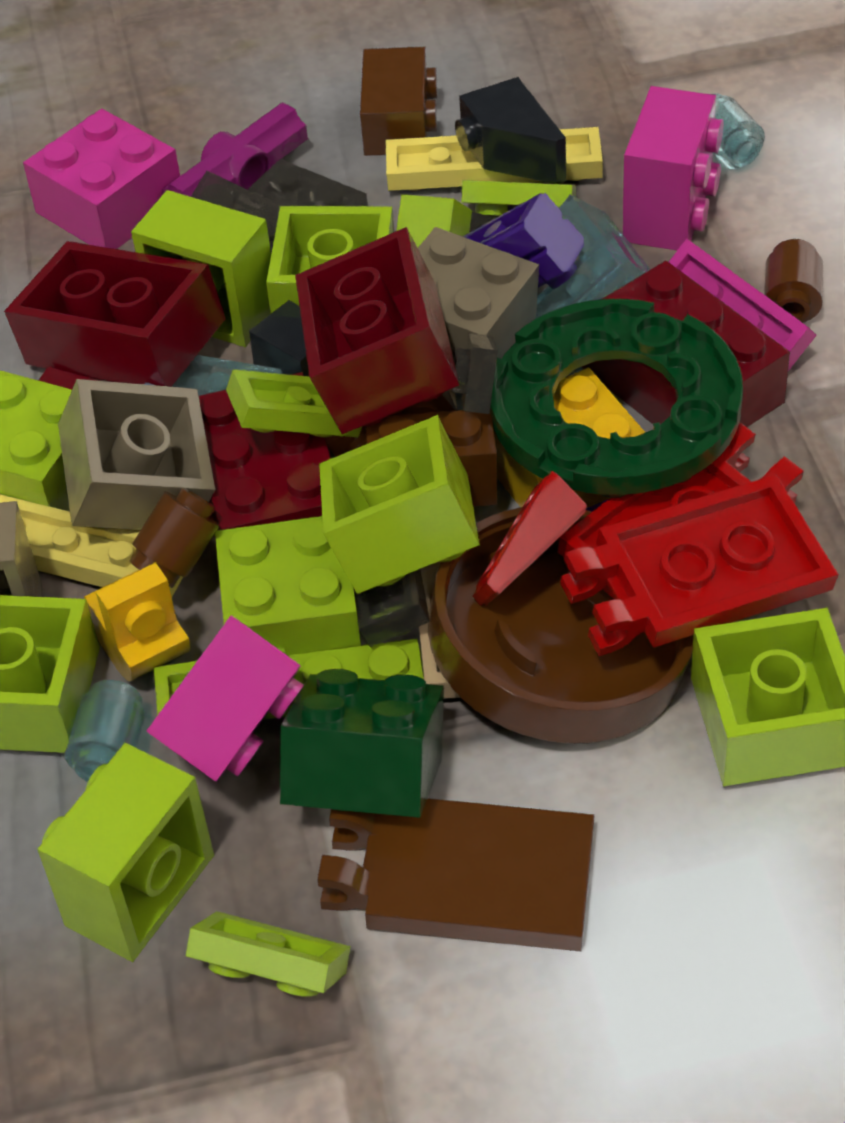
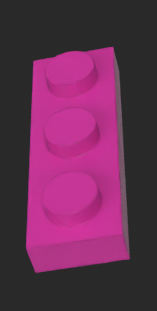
(744, 299)

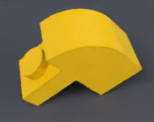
(138, 622)

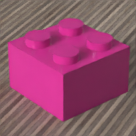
(671, 168)
(100, 178)
(226, 699)

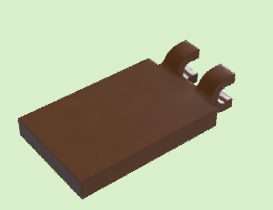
(465, 872)

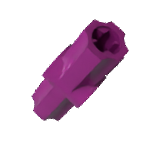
(248, 154)

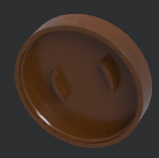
(530, 651)

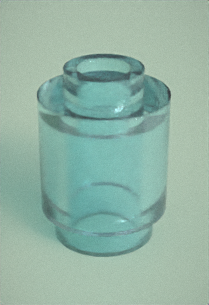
(741, 134)
(103, 723)

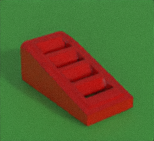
(541, 521)

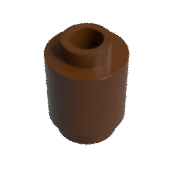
(795, 278)
(175, 534)

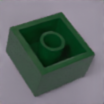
(362, 743)

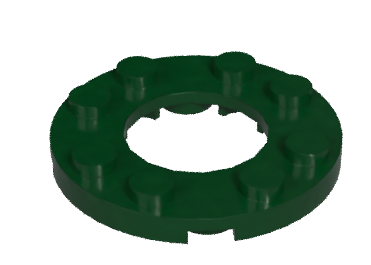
(572, 336)

